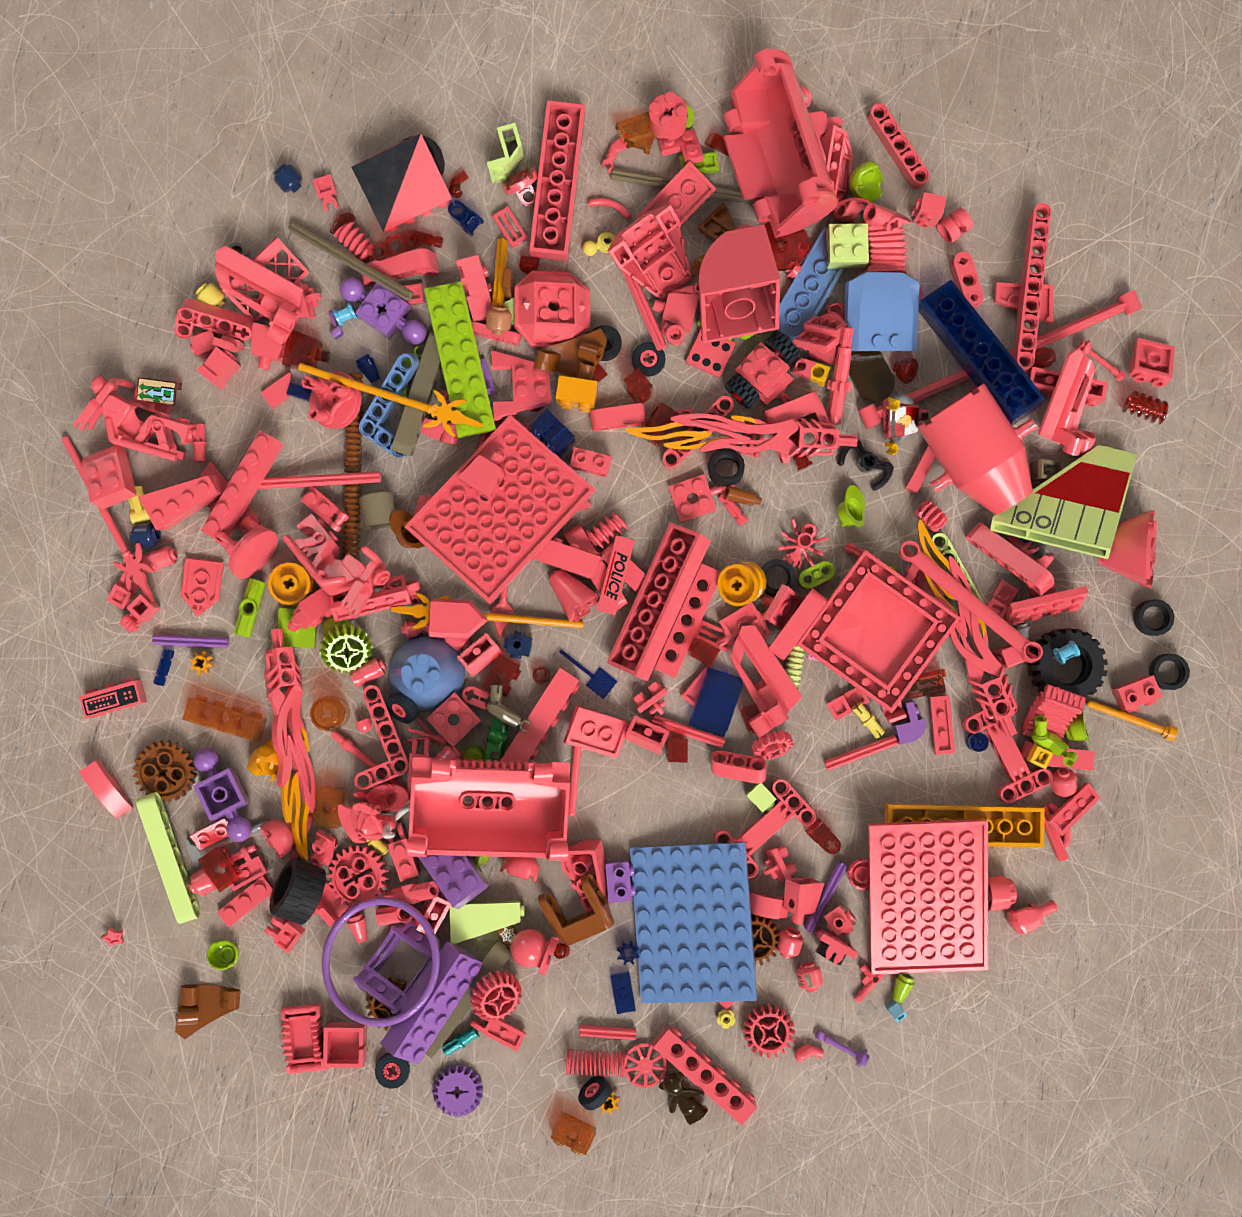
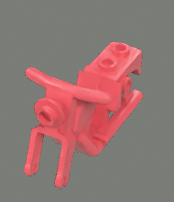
(127, 429)
(333, 574)

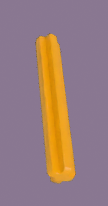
(500, 265)

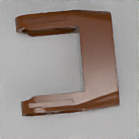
(583, 925)

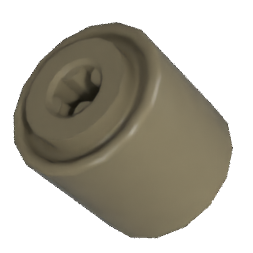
(376, 509)

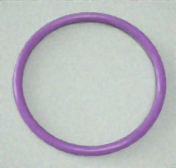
(380, 1022)

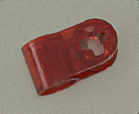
(822, 834)

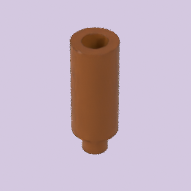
(741, 496)

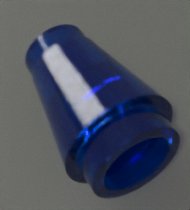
(368, 367)

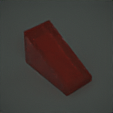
(717, 143)

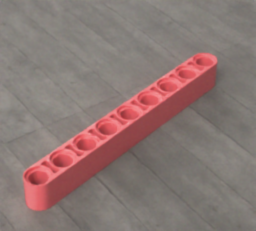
(1036, 280)

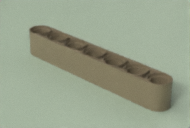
(422, 391)
(492, 961)

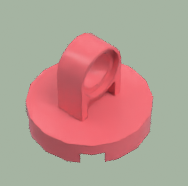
(521, 183)

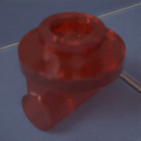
(528, 264)

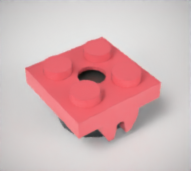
(454, 719)

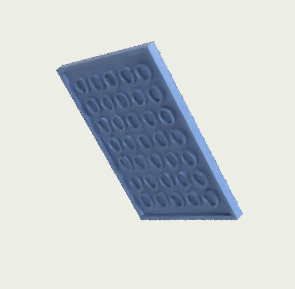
(693, 923)

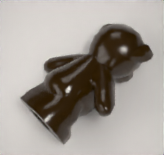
(684, 1097)

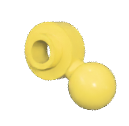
(591, 247)

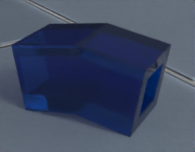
(299, 392)

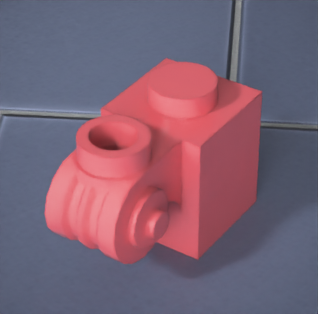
(141, 611)

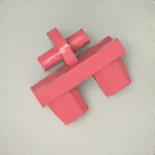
(308, 301)
(658, 692)
(323, 849)
(776, 866)

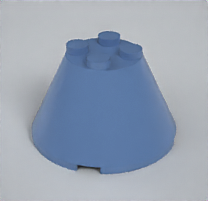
(426, 671)

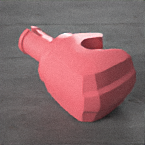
(1027, 548)
(1030, 917)

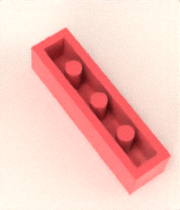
(921, 470)

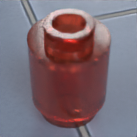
(1044, 358)

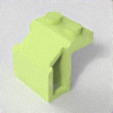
(503, 168)

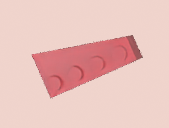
(178, 502)

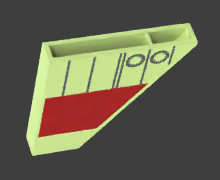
(1075, 506)

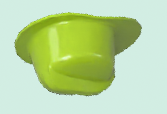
(852, 509)
(1077, 730)

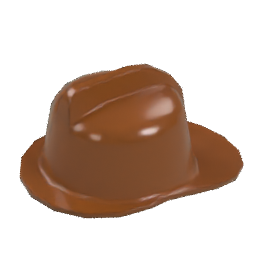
(397, 521)

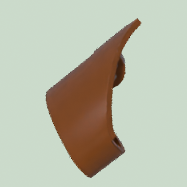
(575, 356)
(202, 1005)

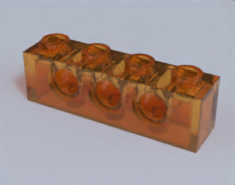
(195, 713)

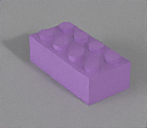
(456, 877)

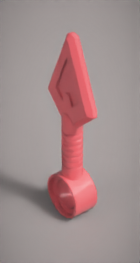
(502, 607)

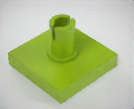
(299, 638)

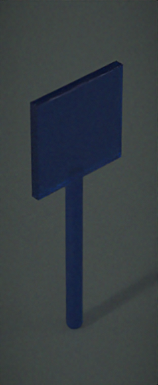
(600, 682)

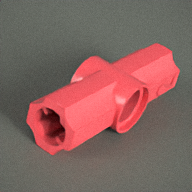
(414, 892)

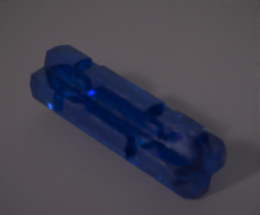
(163, 667)

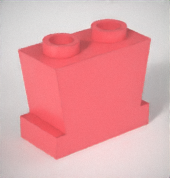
(219, 367)

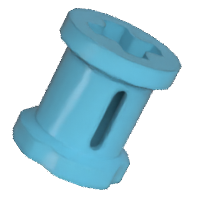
(344, 314)
(1066, 652)

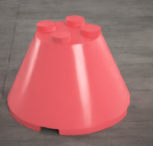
(1134, 549)

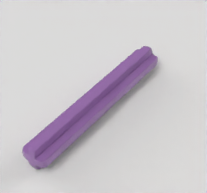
(198, 641)
(826, 896)

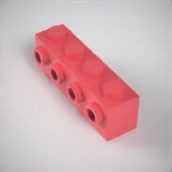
(1046, 382)

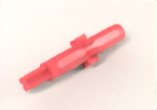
(839, 384)

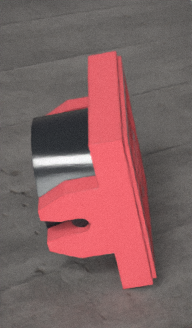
(833, 947)

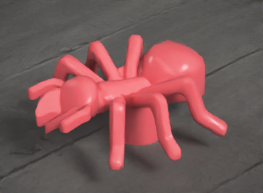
(802, 541)

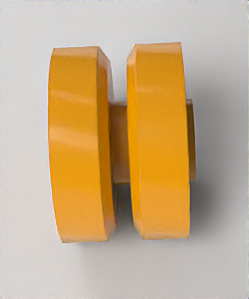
(280, 582)
(741, 583)

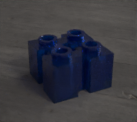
(553, 433)

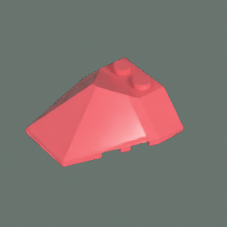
(653, 252)

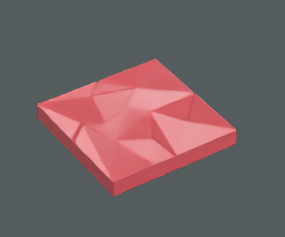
(878, 631)

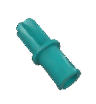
(460, 1041)

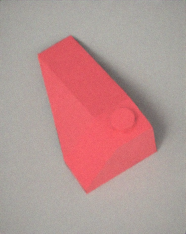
(583, 859)

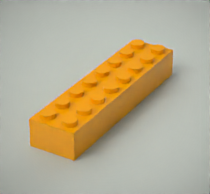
(1006, 823)

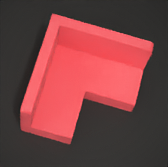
(329, 907)

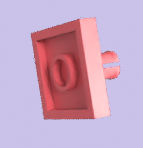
(781, 606)

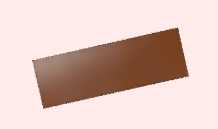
(508, 284)

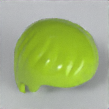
(866, 181)

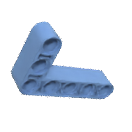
(387, 406)

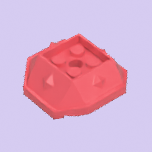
(540, 324)

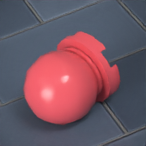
(532, 949)

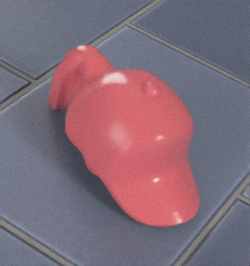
(387, 796)

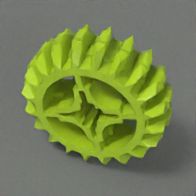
(330, 647)

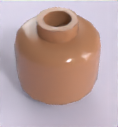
(498, 320)

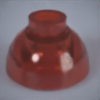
(906, 369)

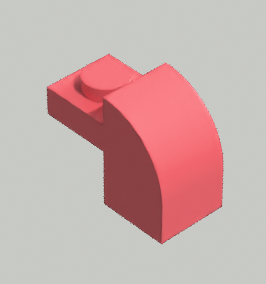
(767, 905)

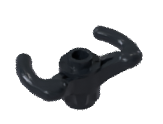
(873, 462)

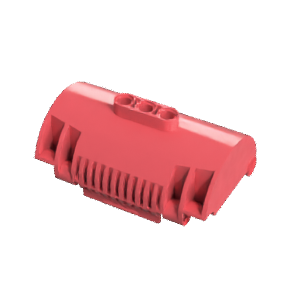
(777, 147)
(527, 827)

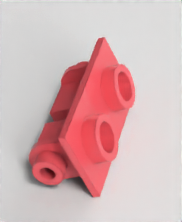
(210, 834)

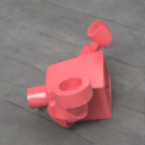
(678, 313)

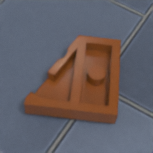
(717, 223)

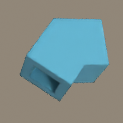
(896, 1011)

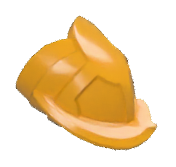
(264, 761)

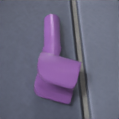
(336, 331)

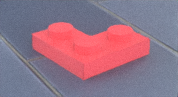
(686, 144)

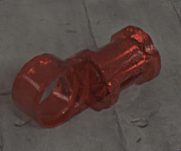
(801, 462)

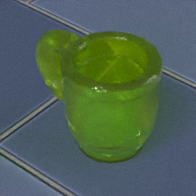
(474, 752)

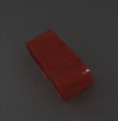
(404, 244)

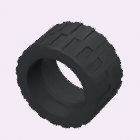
(297, 891)

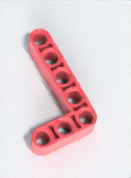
(1038, 579)
(385, 740)

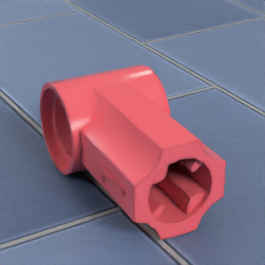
(391, 915)

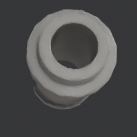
(1024, 630)

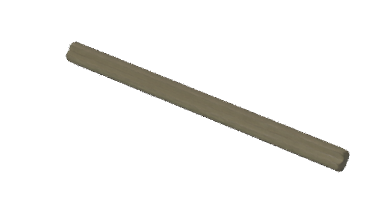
(661, 182)
(351, 261)

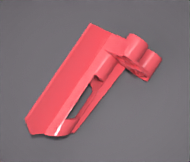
(278, 296)
(775, 691)

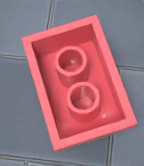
(108, 477)

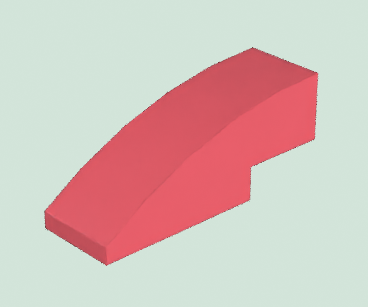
(106, 788)

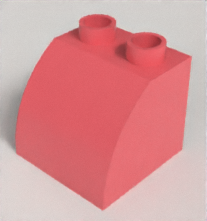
(739, 285)

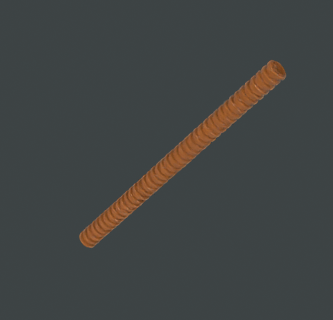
(352, 490)

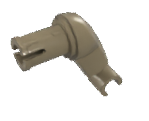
(500, 711)

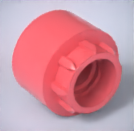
(1001, 893)

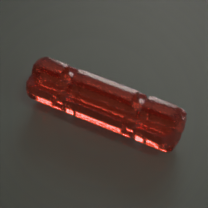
(428, 239)

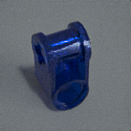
(467, 219)

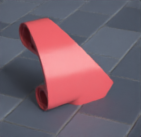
(876, 214)

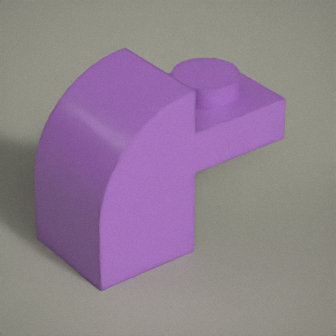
(913, 728)

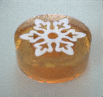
(507, 934)

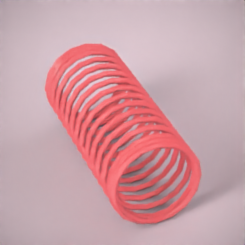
(620, 1063)

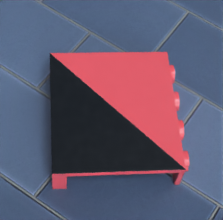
(402, 183)

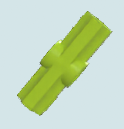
(254, 595)

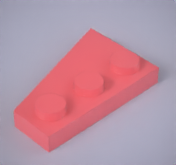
(1008, 296)

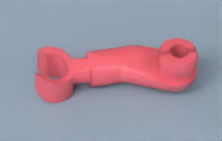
(615, 148)

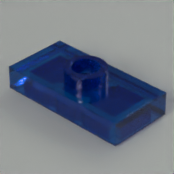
(623, 992)

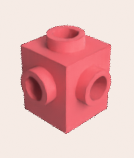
(845, 916)

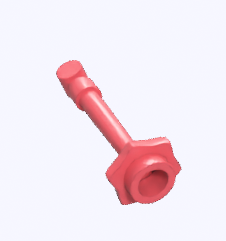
(1086, 349)

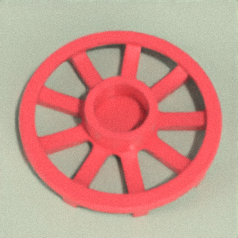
(645, 1066)

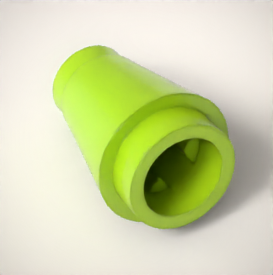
(902, 987)

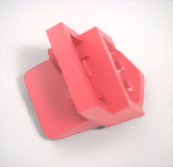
(822, 337)

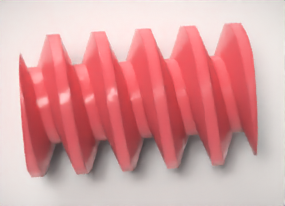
(353, 241)
(606, 530)

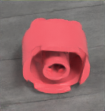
(668, 116)

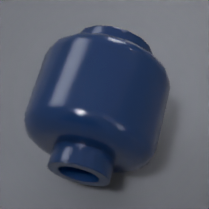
(288, 178)
(145, 535)

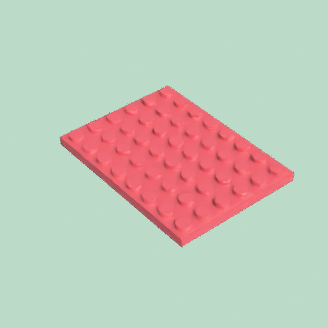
(497, 538)
(928, 896)

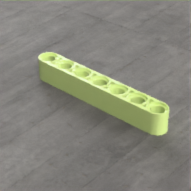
(168, 857)

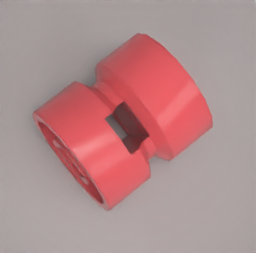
(957, 224)

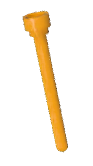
(1168, 732)

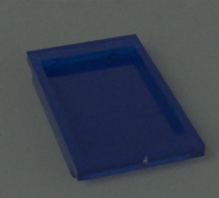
(716, 702)

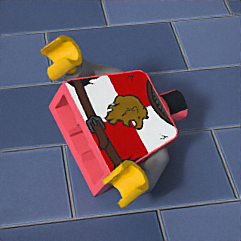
(900, 420)

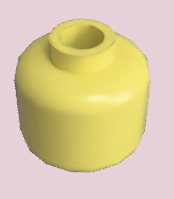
(210, 294)

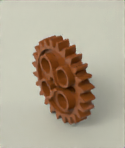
(178, 760)

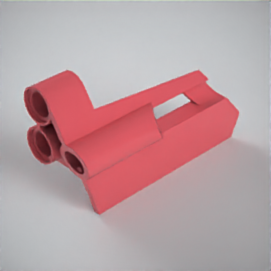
(1064, 411)

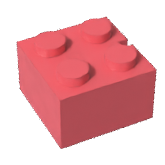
(344, 1045)

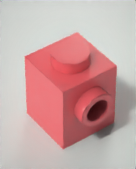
(202, 343)

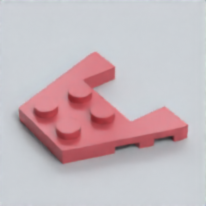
(529, 384)

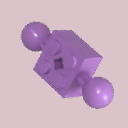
(381, 298)
(235, 797)

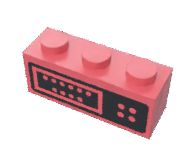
(112, 698)

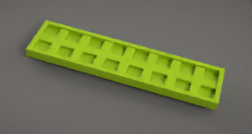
(459, 356)

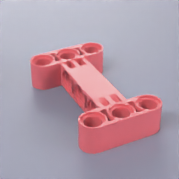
(1008, 756)
(770, 822)

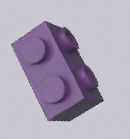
(618, 881)

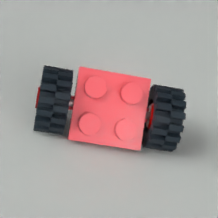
(762, 369)

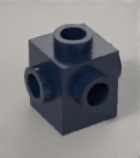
(525, 648)

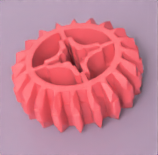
(499, 999)
(773, 1023)

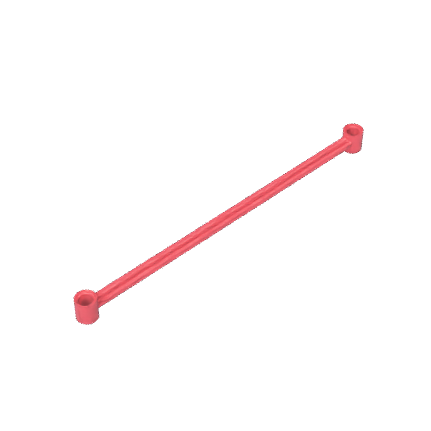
(1127, 303)

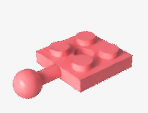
(698, 486)

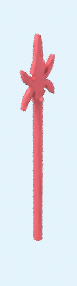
(133, 565)

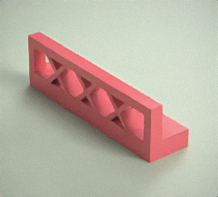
(378, 601)

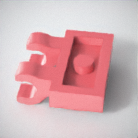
(285, 933)

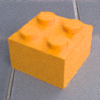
(576, 394)

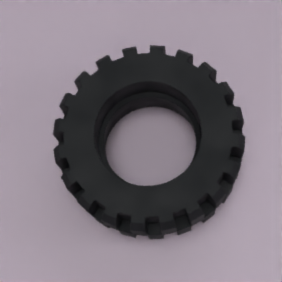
(1090, 656)

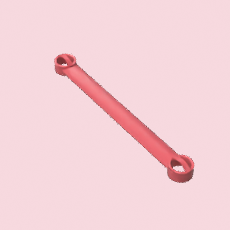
(971, 602)

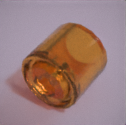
(340, 713)

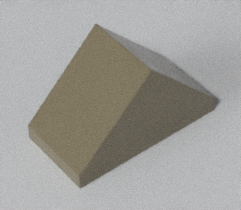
(1043, 469)

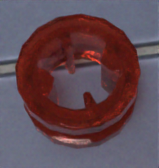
(547, 674)

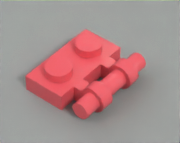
(251, 869)

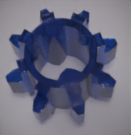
(634, 949)

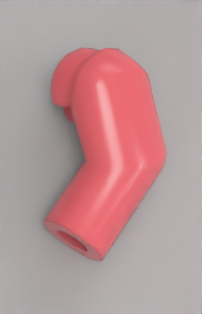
(806, 1051)

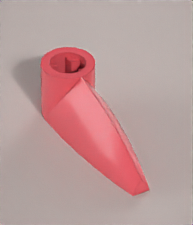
(439, 433)

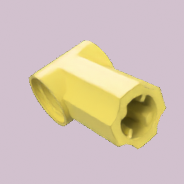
(138, 513)

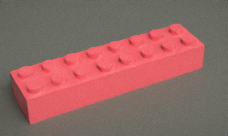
(557, 181)
(659, 601)

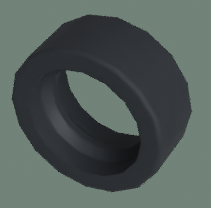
(728, 454)
(787, 567)
(1168, 617)
(1184, 672)

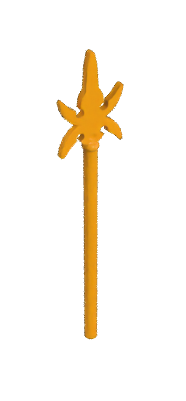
(444, 413)
(420, 611)

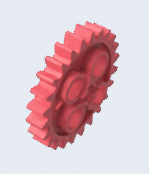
(350, 860)

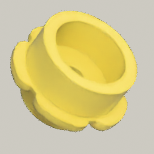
(726, 1013)

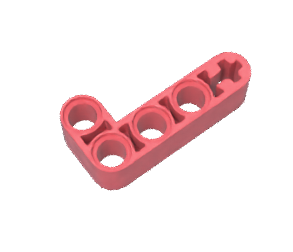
(406, 264)
(239, 325)
(797, 624)

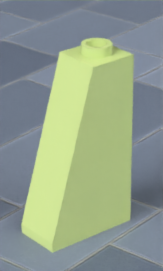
(483, 917)

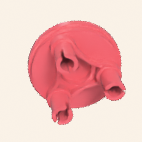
(331, 402)
(251, 551)

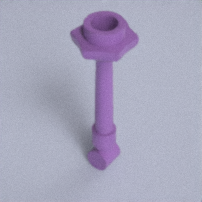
(861, 1057)

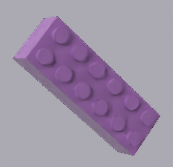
(414, 1036)

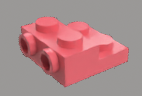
(1152, 362)

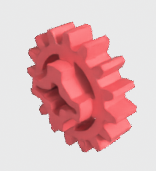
(772, 745)

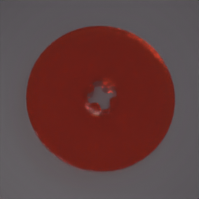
(794, 248)

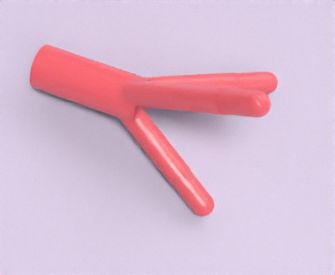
(433, 737)

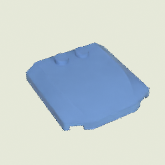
(882, 311)

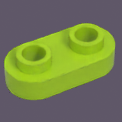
(816, 574)

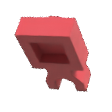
(326, 190)

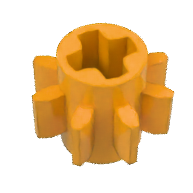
(206, 665)
(611, 1105)

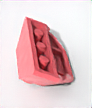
(838, 159)

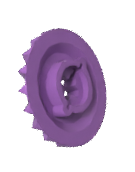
(467, 1081)

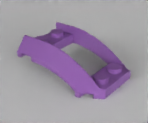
(380, 987)

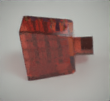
(303, 349)

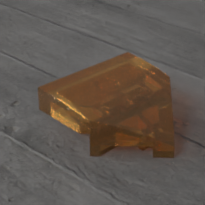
(636, 132)

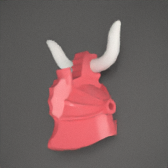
(366, 822)

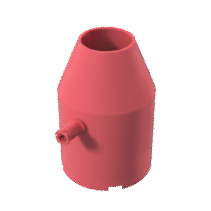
(980, 451)

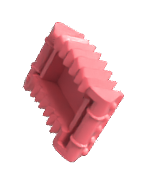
(886, 249)
(1057, 706)
(302, 1038)

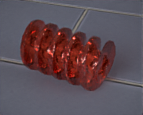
(1146, 406)

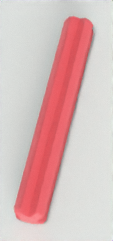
(688, 731)
(861, 752)

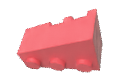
(476, 287)

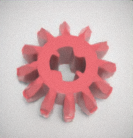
(931, 516)

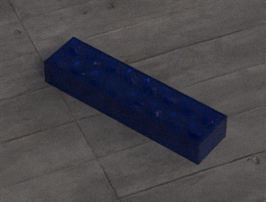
(980, 351)

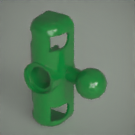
(497, 738)

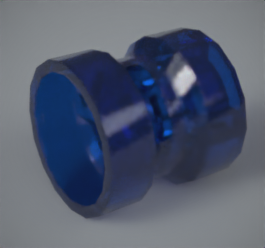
(974, 739)

